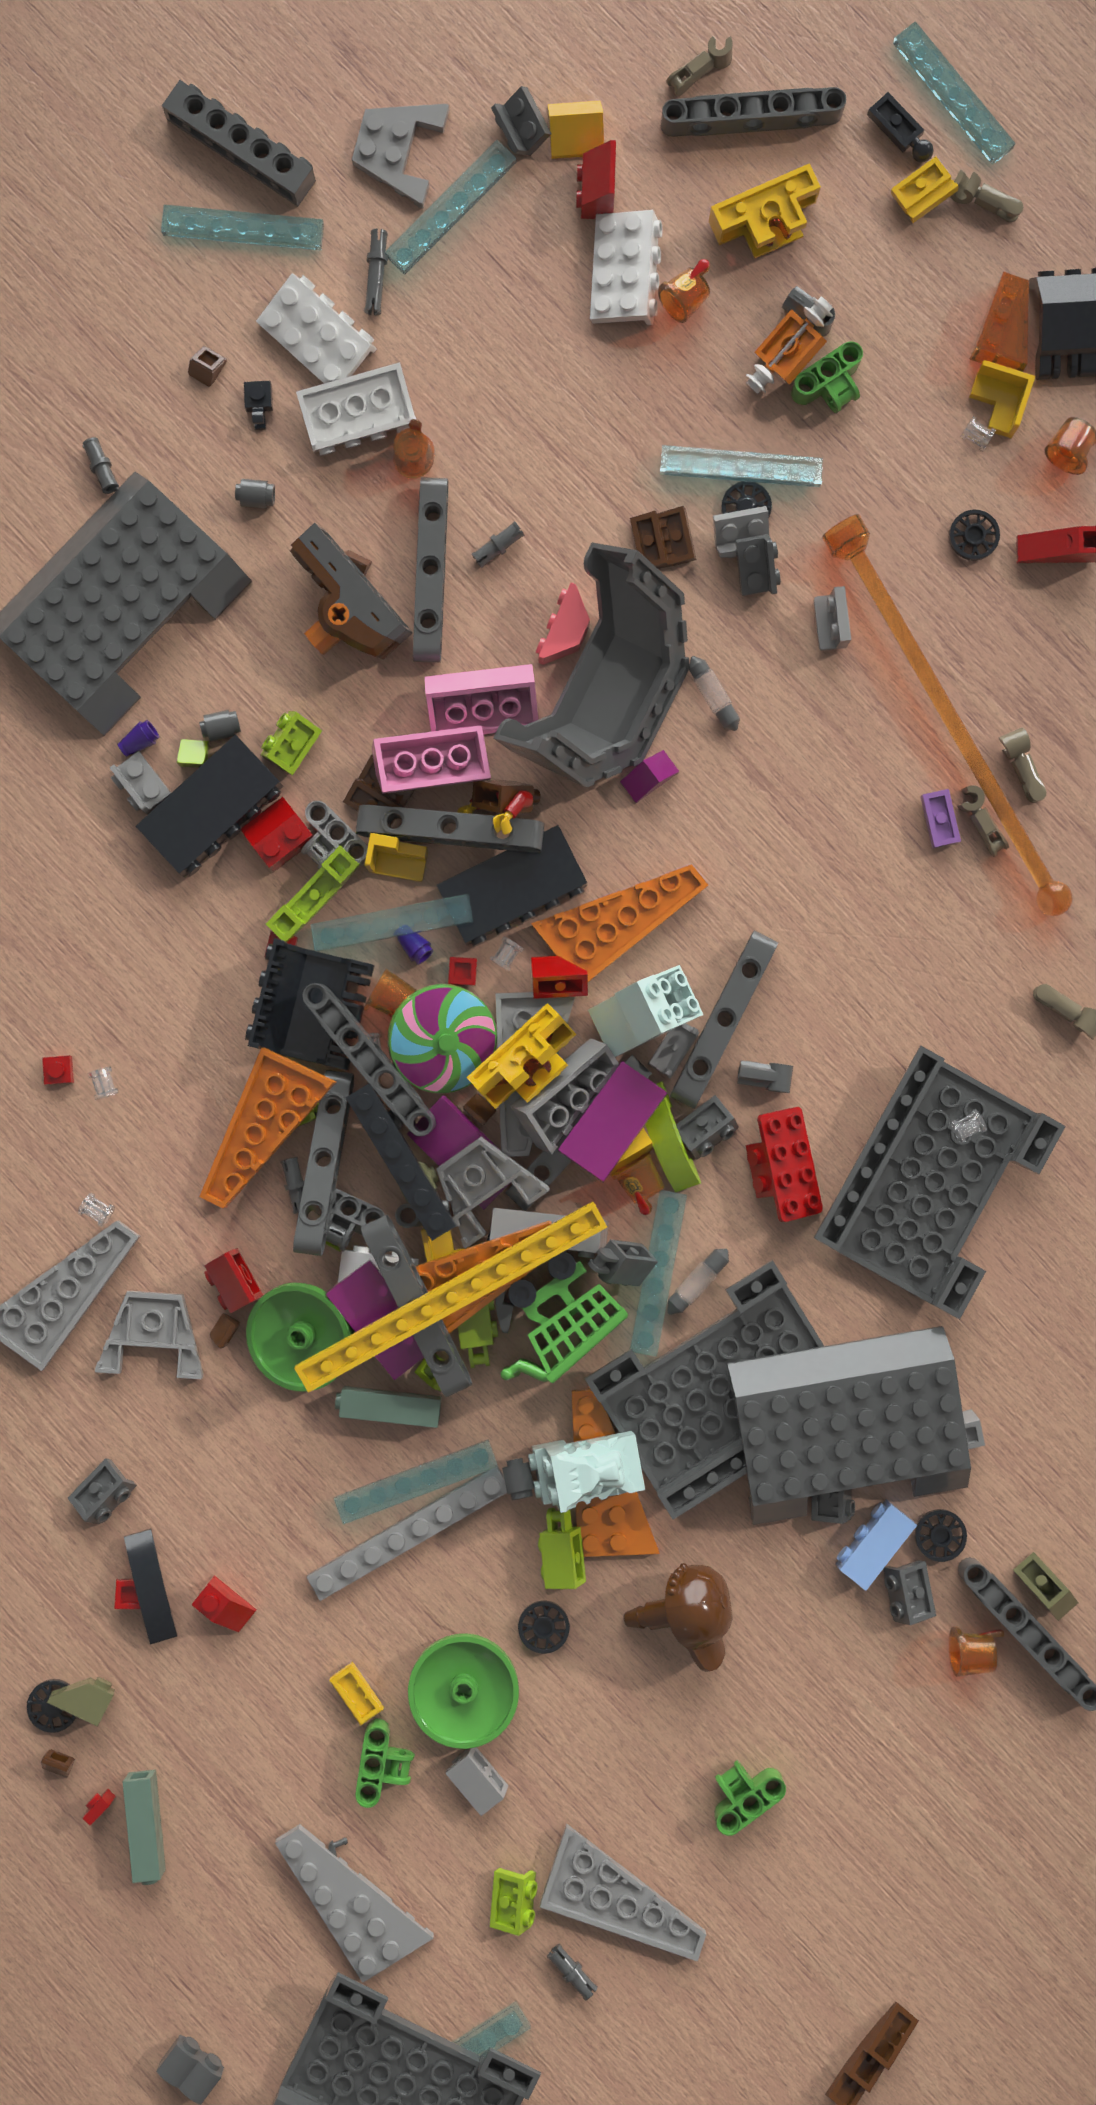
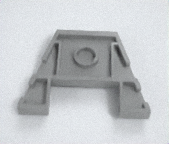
(386, 144)
(477, 1175)
(152, 1321)

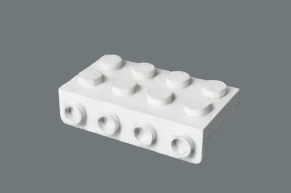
(625, 267)
(315, 331)
(356, 408)

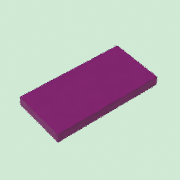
(612, 1121)
(450, 1136)
(365, 1299)

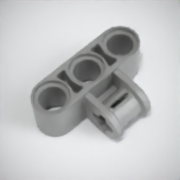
(323, 838)

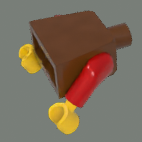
(502, 797)

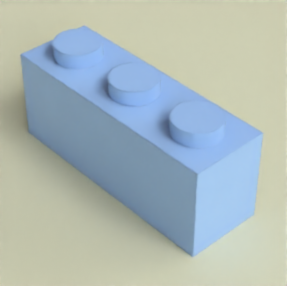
(875, 1544)

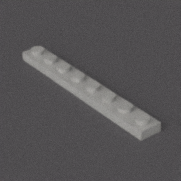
(407, 1533)

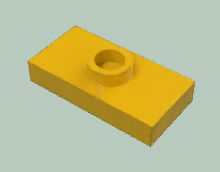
(356, 1693)

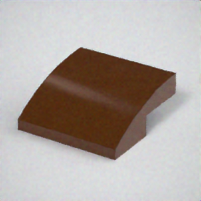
(664, 537)
(367, 791)

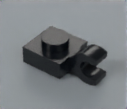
(258, 400)

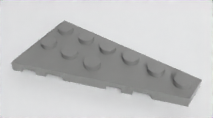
(511, 1014)
(52, 1305)
(604, 1894)
(356, 1912)

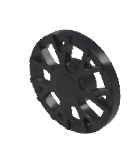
(746, 501)
(974, 535)
(940, 1535)
(543, 1627)
(47, 1709)

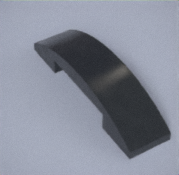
(150, 1586)

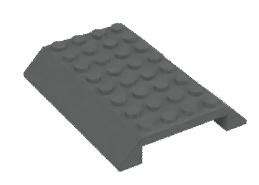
(112, 594)
(923, 1189)
(684, 1398)
(850, 1420)
(374, 2057)

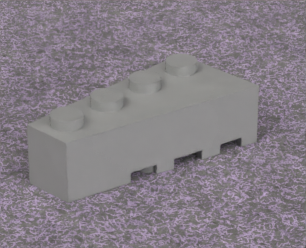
(566, 1096)
(509, 1221)

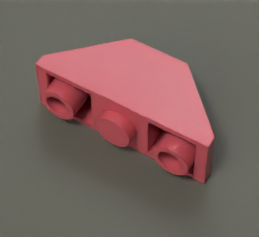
(566, 628)

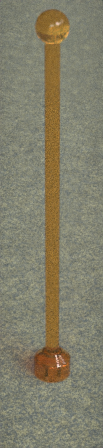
(848, 542)

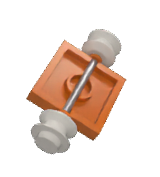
(790, 346)

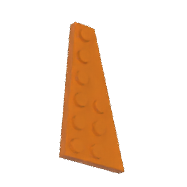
(611, 925)
(268, 1111)
(450, 1266)
(619, 1521)

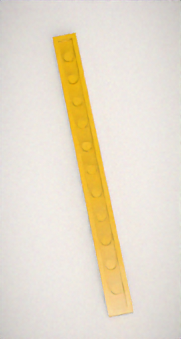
(450, 1297)

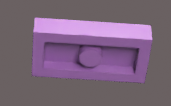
(940, 818)

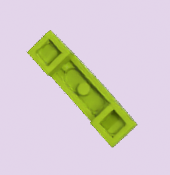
(313, 895)
(670, 1148)

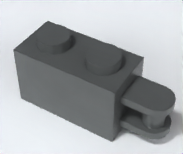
(623, 1263)

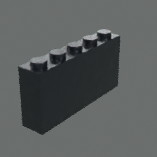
(210, 807)
(516, 886)

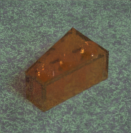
(1005, 325)

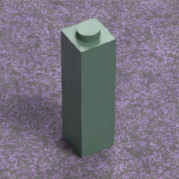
(389, 1406)
(144, 1827)

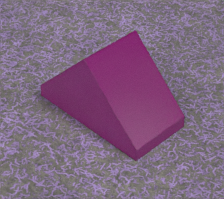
(649, 776)

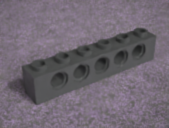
(188, 98)

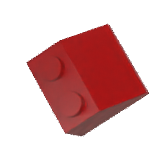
(597, 181)
(277, 834)
(232, 1280)

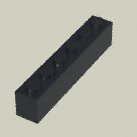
(401, 1161)

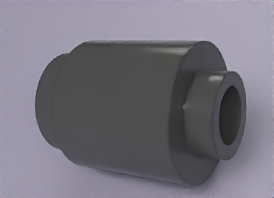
(255, 493)
(220, 725)
(518, 1479)

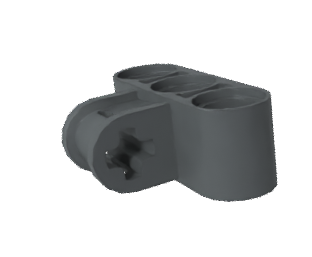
(343, 1227)

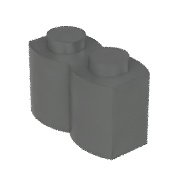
(190, 2069)

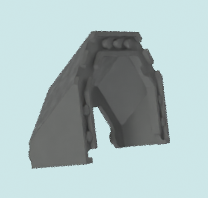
(621, 678)

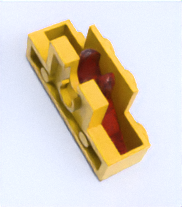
(767, 213)
(525, 1060)

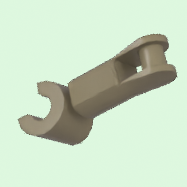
(701, 66)
(986, 197)
(1016, 745)
(982, 820)
(1068, 1009)

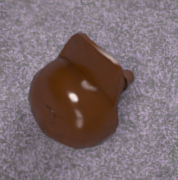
(695, 1610)

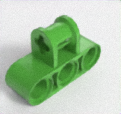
(835, 389)
(387, 1770)
(738, 1786)

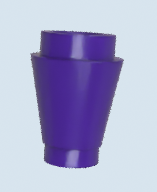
(140, 737)
(415, 947)

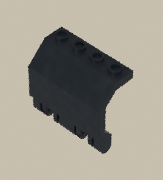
(1066, 323)
(282, 1017)

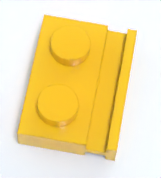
(924, 189)

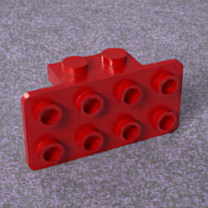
(784, 1165)

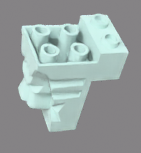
(645, 1010)
(586, 1469)

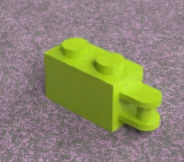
(479, 1332)
(561, 1552)

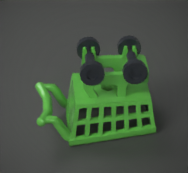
(524, 1295)

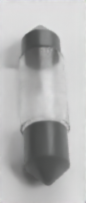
(714, 693)
(698, 1281)

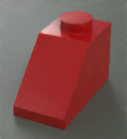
(557, 978)
(223, 1605)

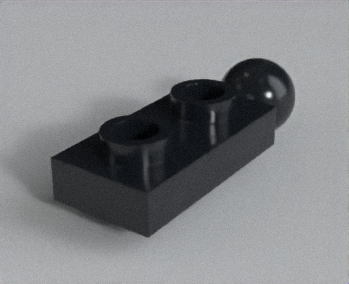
(900, 127)

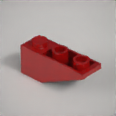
(1058, 546)

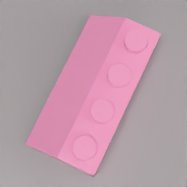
(481, 698)
(430, 759)

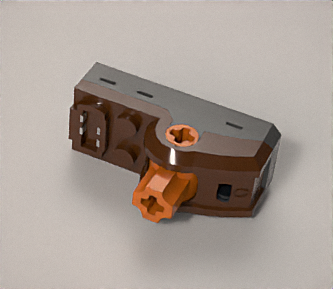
(369, 619)

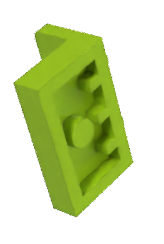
(290, 741)
(513, 1901)

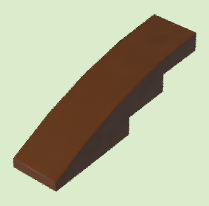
(872, 2055)

